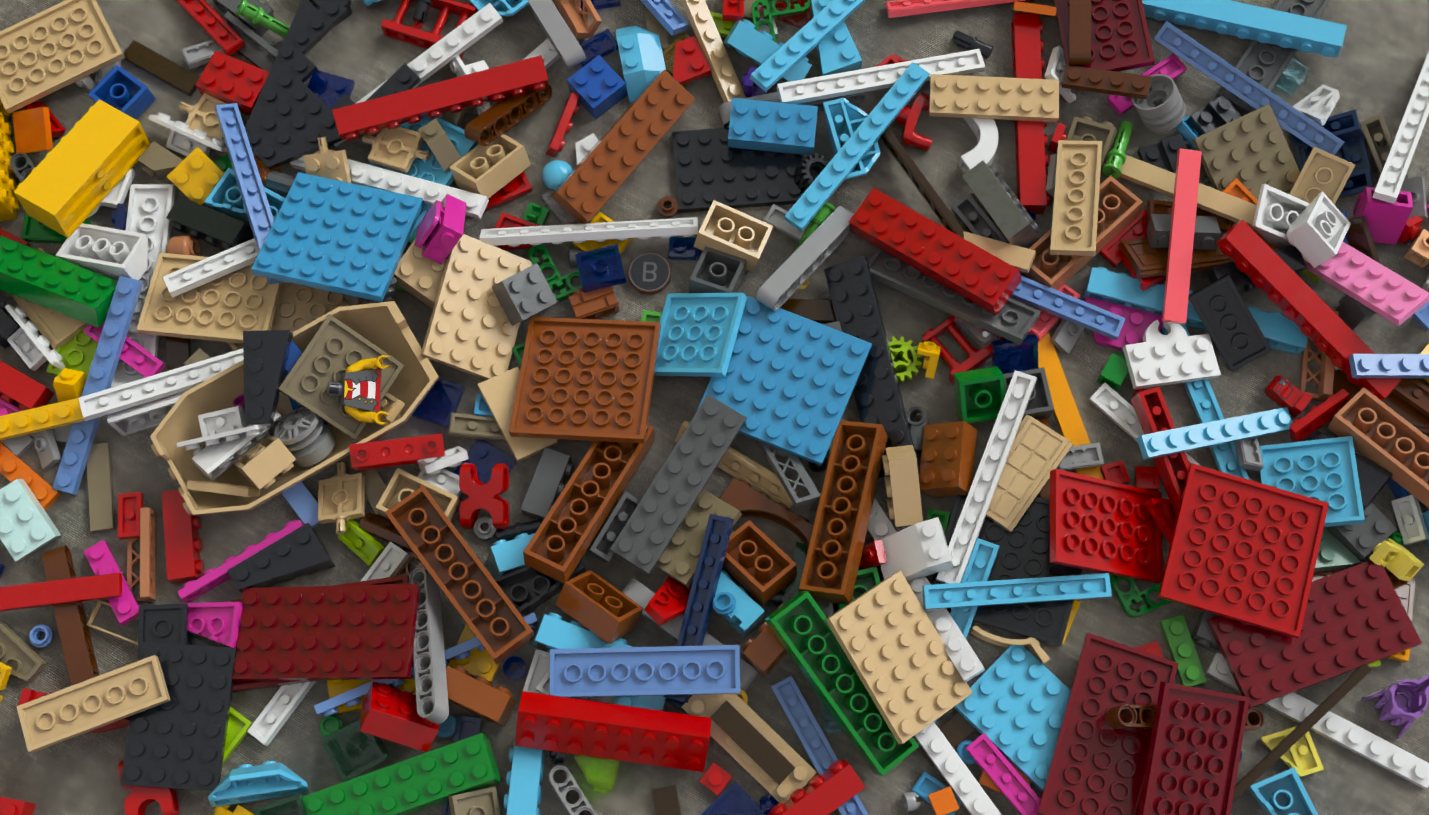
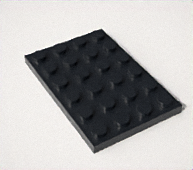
(730, 175)
(184, 738)

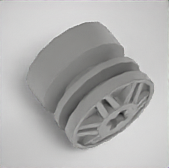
(1163, 107)
(305, 436)

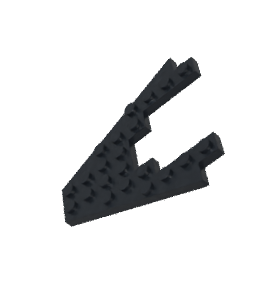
(287, 112)

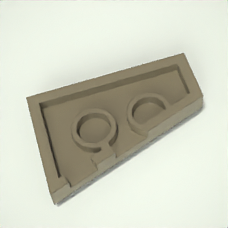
(18, 655)

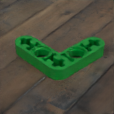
(772, 12)
(556, 280)
(1135, 596)

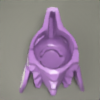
(1402, 701)

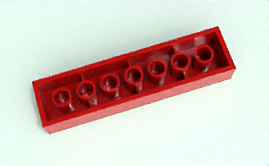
(935, 251)
(612, 731)

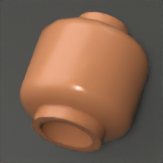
(183, 245)

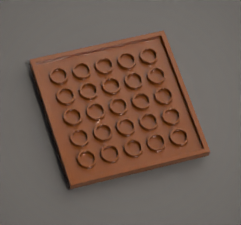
(586, 380)

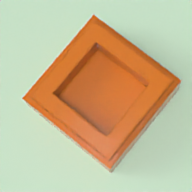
(943, 801)

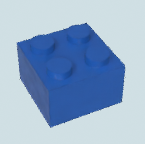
(597, 87)
(123, 92)

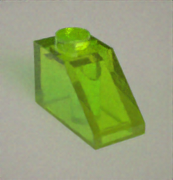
(599, 772)

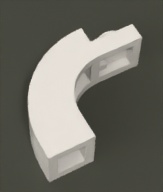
(987, 138)

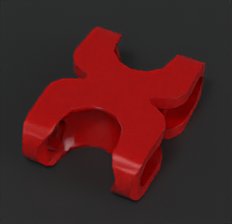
(484, 496)
(142, 796)

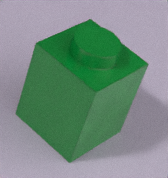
(1114, 372)

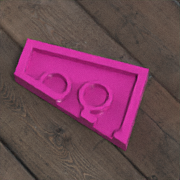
(216, 620)

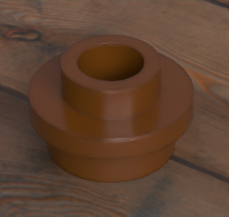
(667, 212)

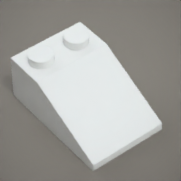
(1275, 214)
(1318, 231)
(917, 551)

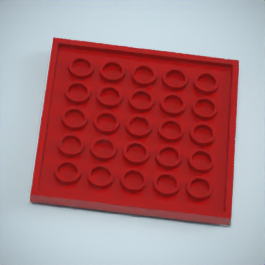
(1244, 550)

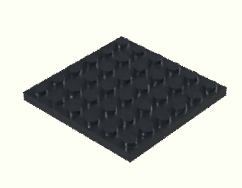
(1022, 556)

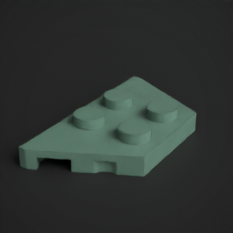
(1333, 554)

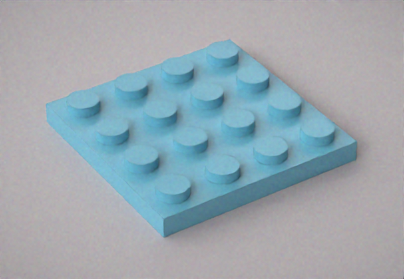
(698, 333)
(1319, 471)

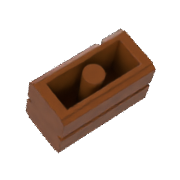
(594, 303)

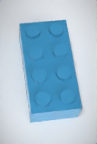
(772, 126)

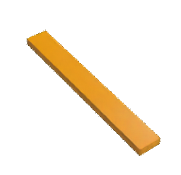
(1063, 401)

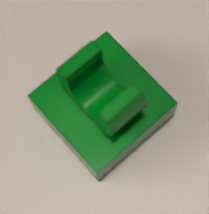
(536, 214)

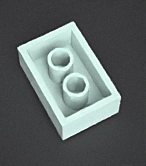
(23, 521)

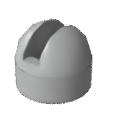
(909, 801)

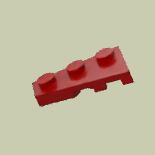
(668, 601)

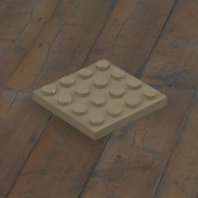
(1248, 150)
(322, 361)
(684, 549)

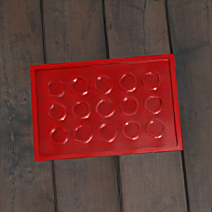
(1104, 527)

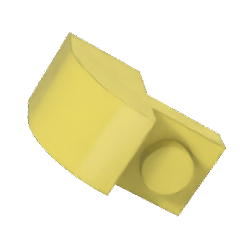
(1396, 559)

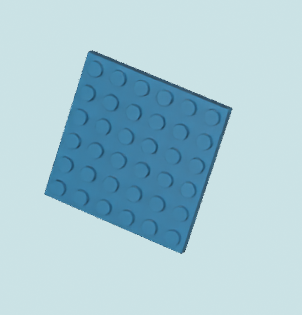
(338, 237)
(790, 379)

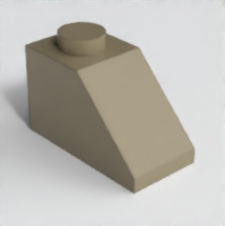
(439, 144)
(158, 161)

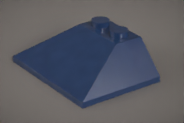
(1354, 150)

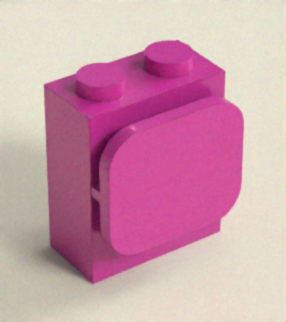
(1384, 218)
(441, 228)

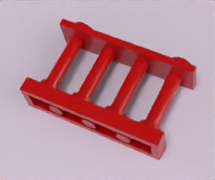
(414, 34)
(975, 356)
(396, 452)

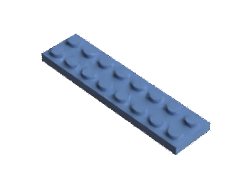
(645, 671)

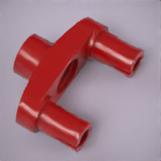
(909, 118)

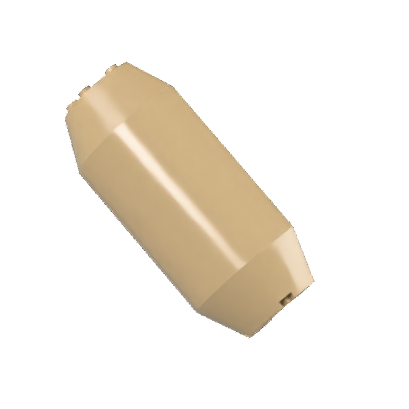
(377, 322)

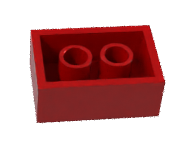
(232, 81)
(394, 717)

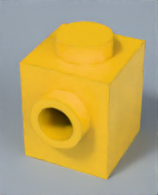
(69, 384)

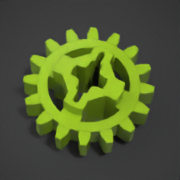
(904, 365)

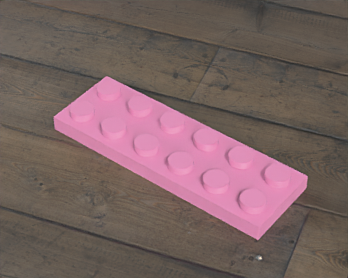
(1371, 284)

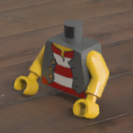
(361, 389)

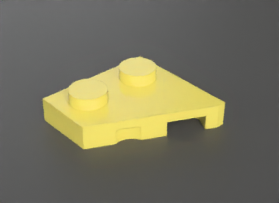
(1301, 755)

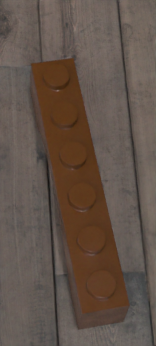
(759, 505)

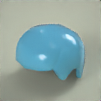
(555, 173)

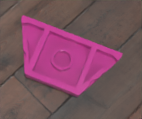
(1133, 327)

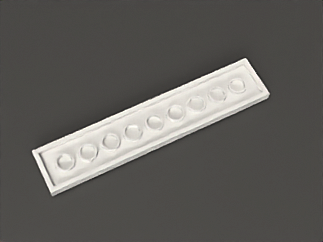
(147, 215)

